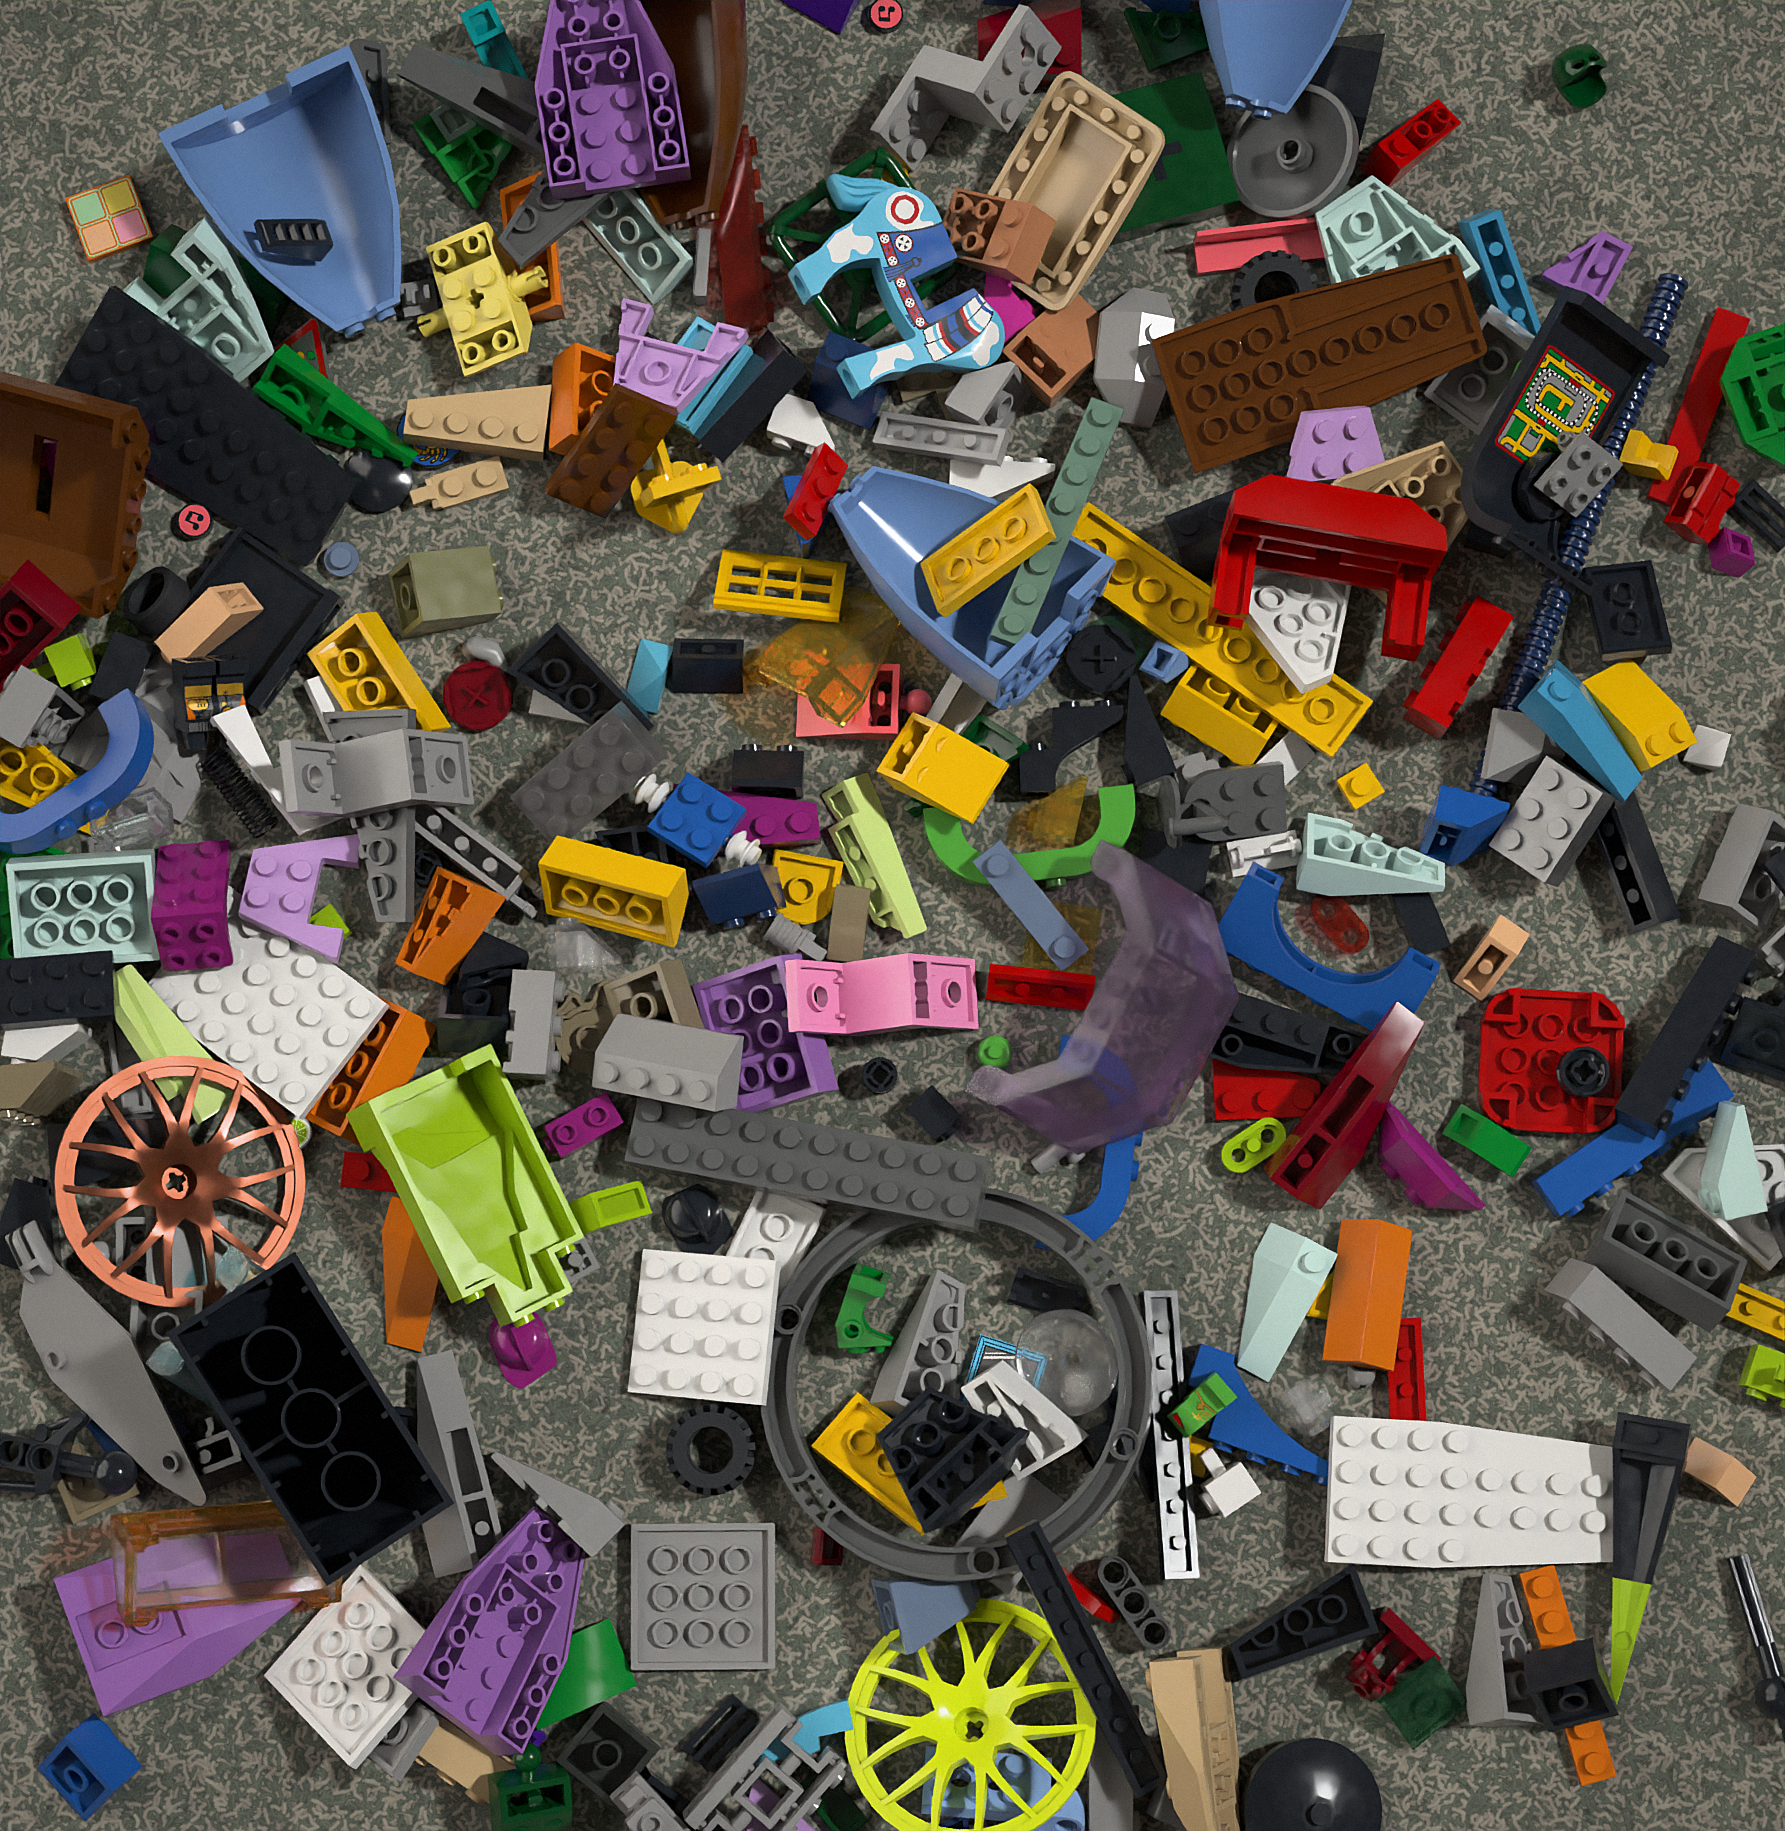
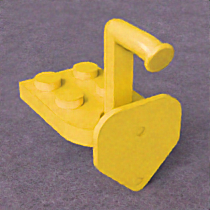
(671, 490)

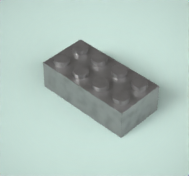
(589, 774)

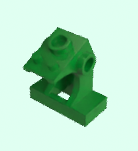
(863, 1286)

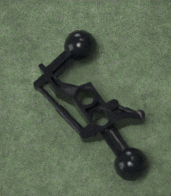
(112, 1472)

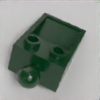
(531, 1795)

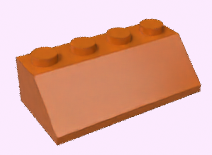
(378, 1066)

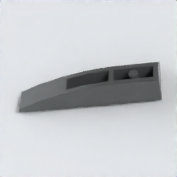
(483, 94)

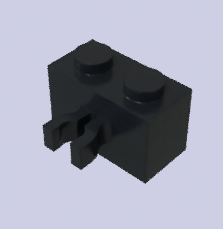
(216, 1456)

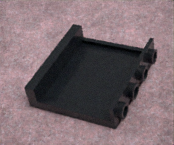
(287, 628)

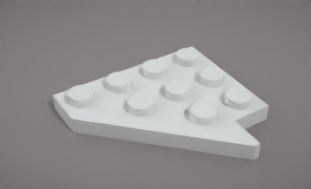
(1748, 1232)

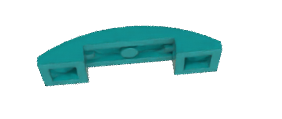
(491, 39)

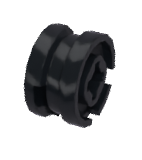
(1582, 1072)

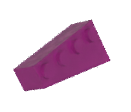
(775, 821)

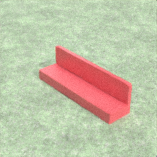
(1231, 247)

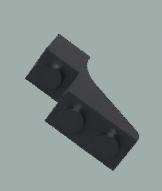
(1071, 729)

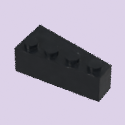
(574, 678)
(1308, 1627)

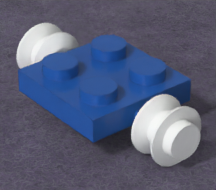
(697, 820)

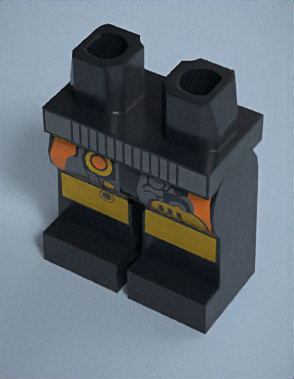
(203, 690)

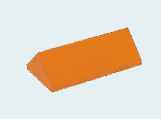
(549, 301)
(1367, 1294)

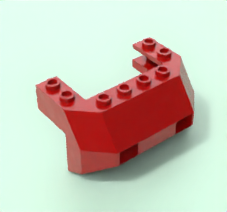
(1333, 538)

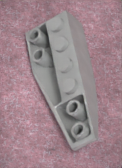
(449, 1442)

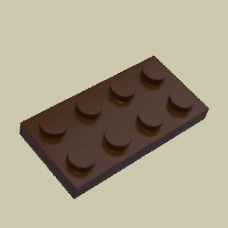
(611, 451)

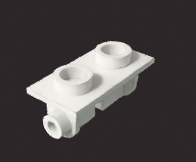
(1269, 851)

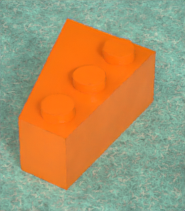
(447, 925)

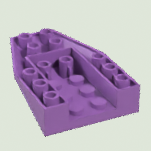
(607, 100)
(502, 1636)
(170, 1653)

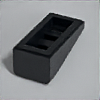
(307, 237)

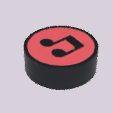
(886, 15)
(195, 521)

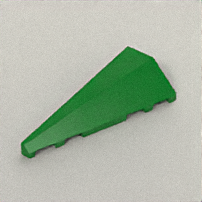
(324, 409)

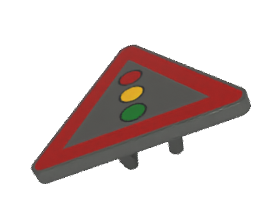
(310, 345)

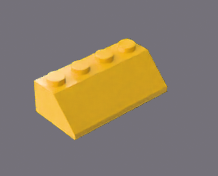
(372, 672)
(614, 890)

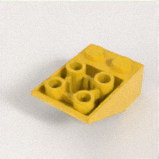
(941, 768)

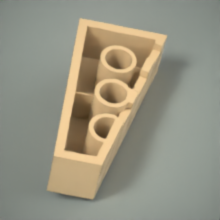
(486, 422)

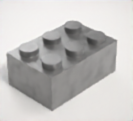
(1552, 821)

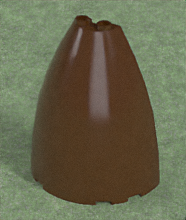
(711, 69)

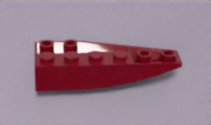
(1347, 1113)

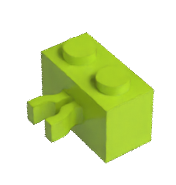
(70, 662)
(1764, 1374)

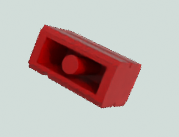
(1702, 503)

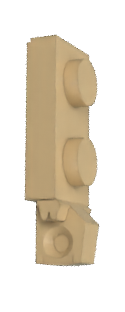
(462, 485)

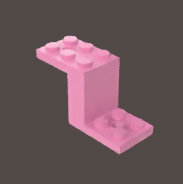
(881, 995)

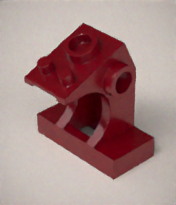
(1402, 1642)

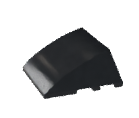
(1351, 73)
(948, 1455)

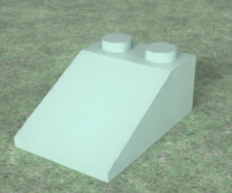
(1730, 1169)

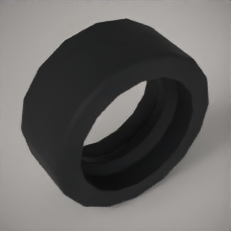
(156, 600)

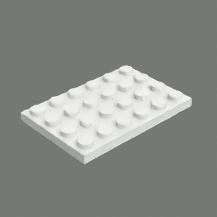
(274, 1012)

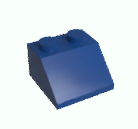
(89, 1766)

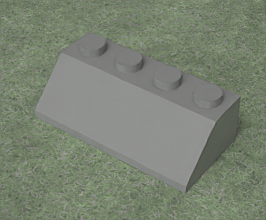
(669, 1062)

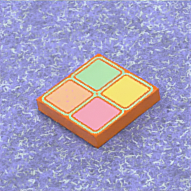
(109, 219)

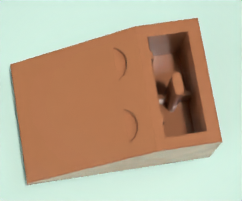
(997, 234)
(1055, 349)

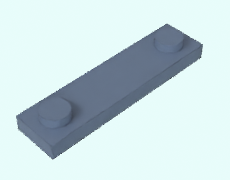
(1030, 905)

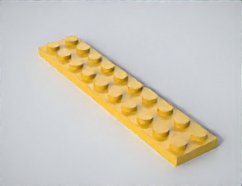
(1176, 609)

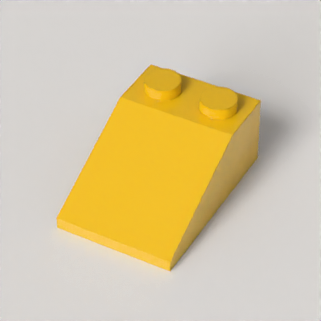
(1640, 714)

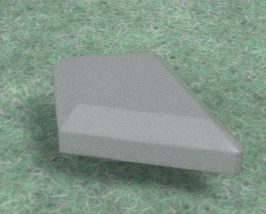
(579, 1262)

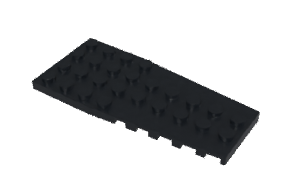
(210, 430)

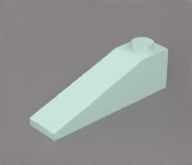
(1349, 863)
(1282, 1288)

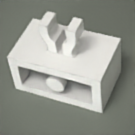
(1228, 1487)

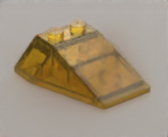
(830, 660)

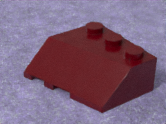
(1059, 17)

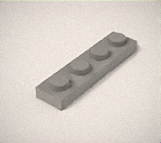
(941, 438)

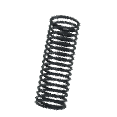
(222, 755)

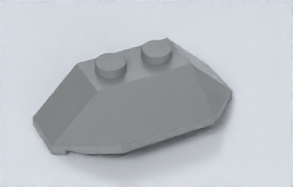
(1124, 356)

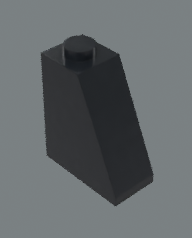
(29, 1202)

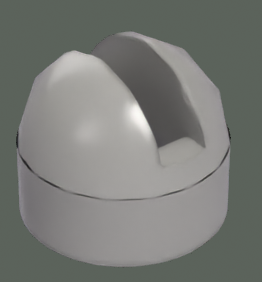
(1360, 1375)

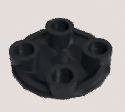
(383, 481)

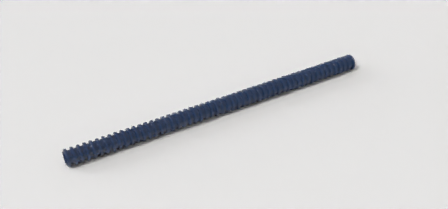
(1581, 528)

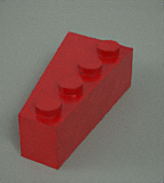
(1457, 667)

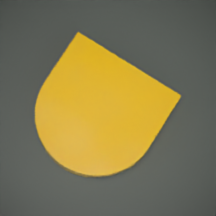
(807, 885)

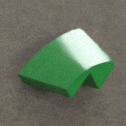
(466, 161)
(591, 1674)

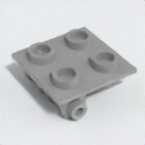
(1577, 472)

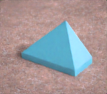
(650, 674)

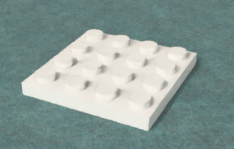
(704, 1326)
(345, 1667)

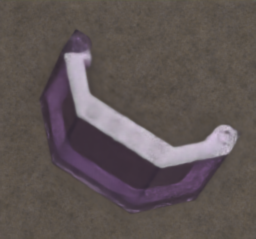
(1142, 1028)

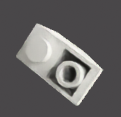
(798, 425)

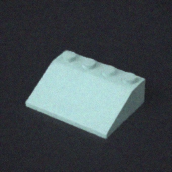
(83, 904)

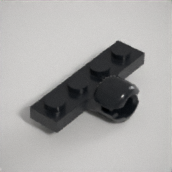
(1098, 1436)

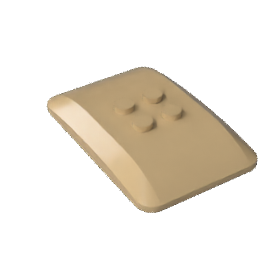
(1083, 168)

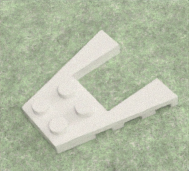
(245, 742)

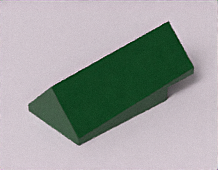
(166, 275)

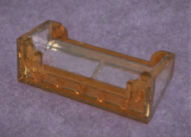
(210, 1560)

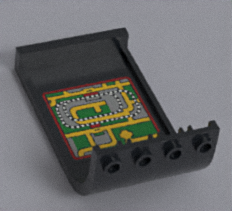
(1569, 380)

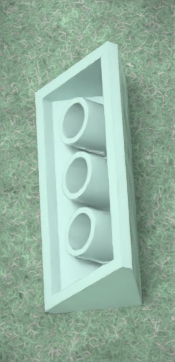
(640, 244)

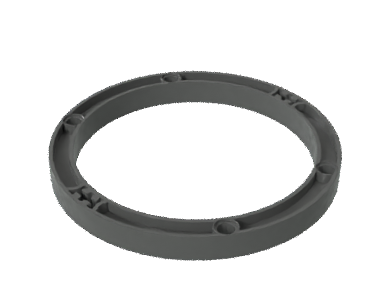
(956, 1564)

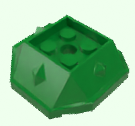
(1756, 392)

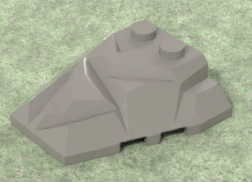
(172, 768)

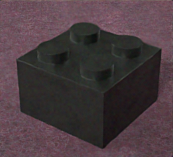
(607, 1752)

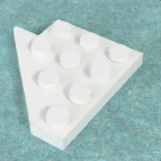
(1299, 624)

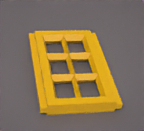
(774, 605)

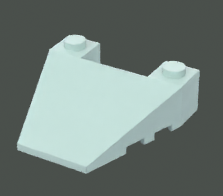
(1378, 231)
(214, 303)

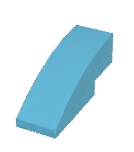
(821, 1721)

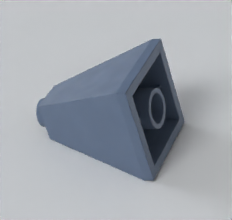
(921, 1608)

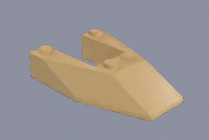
(1198, 1736)

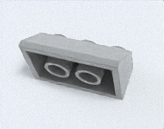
(1736, 880)

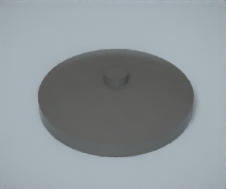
(1296, 158)

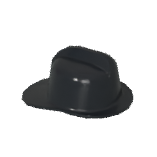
(696, 1220)

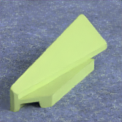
(872, 854)
(159, 1033)

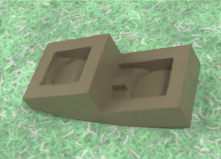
(848, 923)

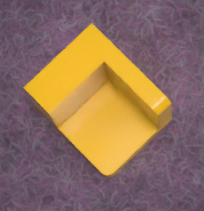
(1647, 458)

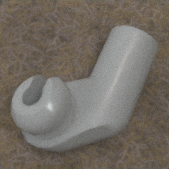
(485, 649)
(1051, 1155)

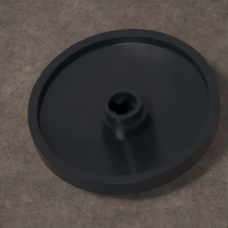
(1310, 1788)

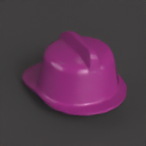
(522, 1351)

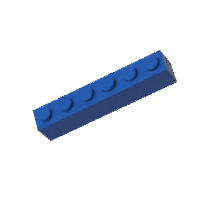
(1622, 1149)

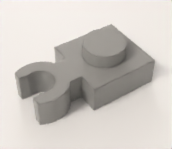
(1193, 765)

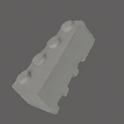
(1620, 1323)

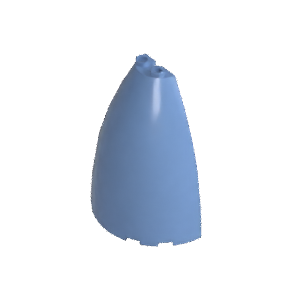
(1269, 48)
(304, 155)
(904, 518)

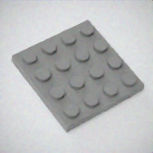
(703, 1596)

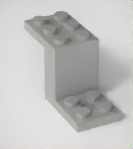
(966, 88)
(376, 773)

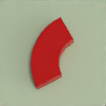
(1091, 1600)

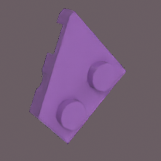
(1591, 267)

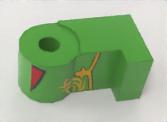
(1201, 1405)

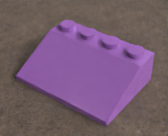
(775, 1063)

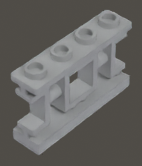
(742, 1770)
(645, 1807)

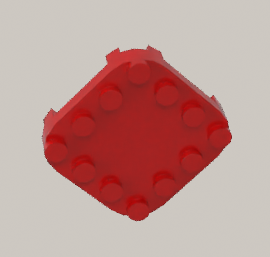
(1519, 1050)

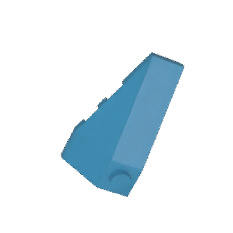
(1574, 721)

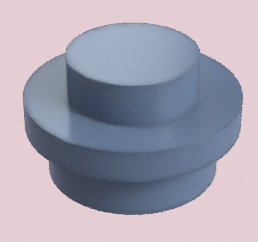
(341, 559)

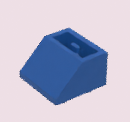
(1461, 825)

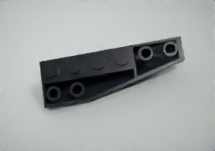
(1282, 1039)

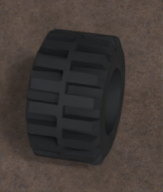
(1268, 264)
(679, 1455)

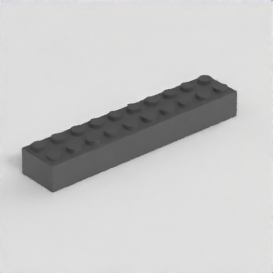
(811, 1163)

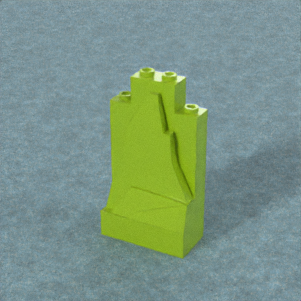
(475, 1185)

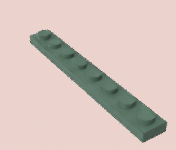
(1063, 511)

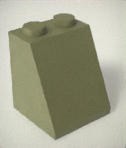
(445, 590)

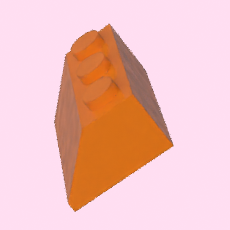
(579, 387)

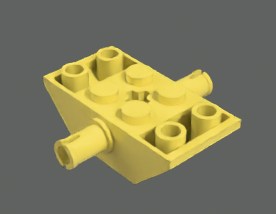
(481, 299)

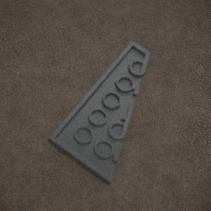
(543, 220)
(385, 836)

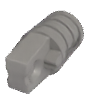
(794, 939)

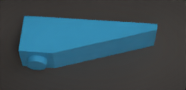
(1500, 270)

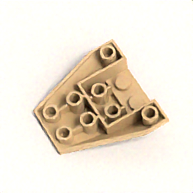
(1426, 477)

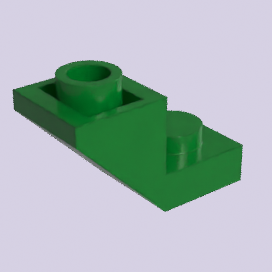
(1487, 1140)

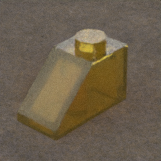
(1058, 815)

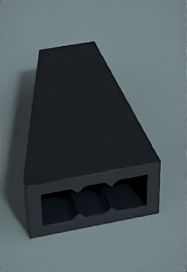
(750, 397)
(95, 1165)

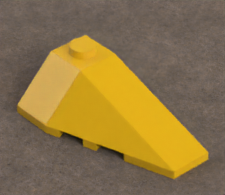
(32, 774)

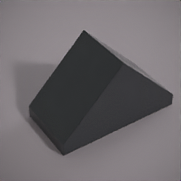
(490, 962)

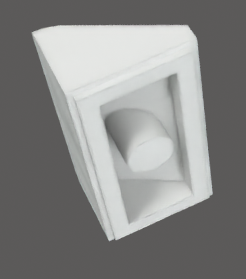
(1291, 752)

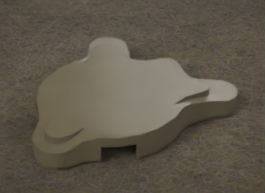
(583, 1028)

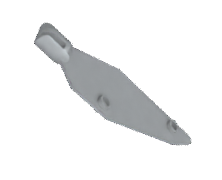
(99, 1365)

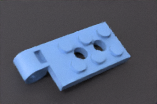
(1023, 1776)

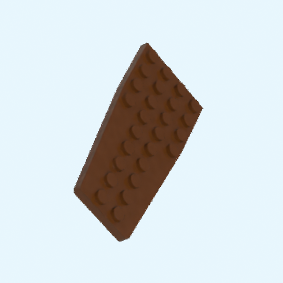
(1341, 345)

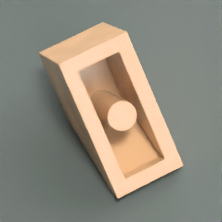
(1491, 957)

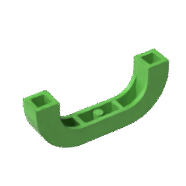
(1050, 867)

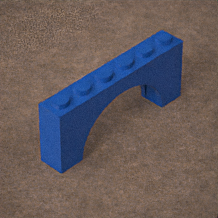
(1256, 935)

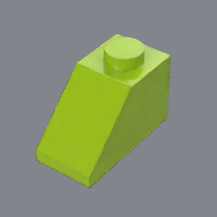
(610, 1207)

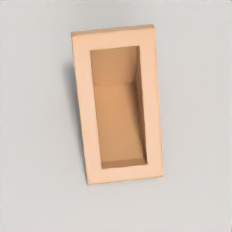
(1718, 1471)

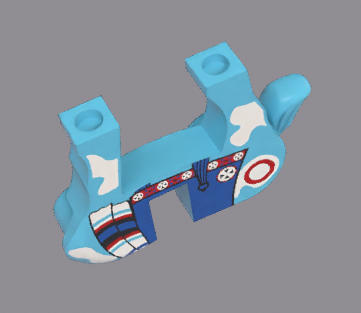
(901, 243)

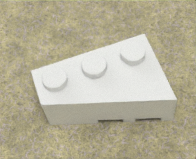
(1019, 1404)

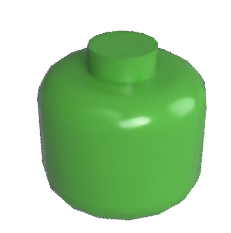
(995, 1051)

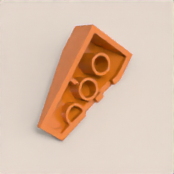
(408, 1280)

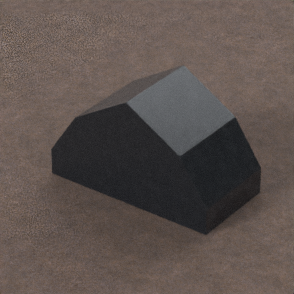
(310, 1418)

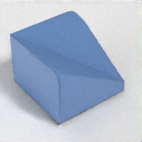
(1164, 663)

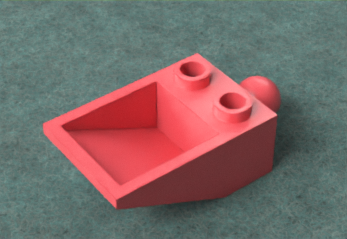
(865, 721)

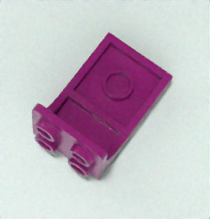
(192, 905)

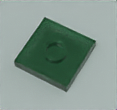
(1423, 1702)

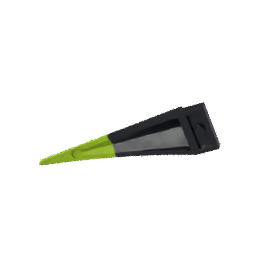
(1646, 1483)

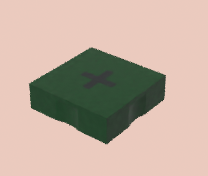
(1192, 171)

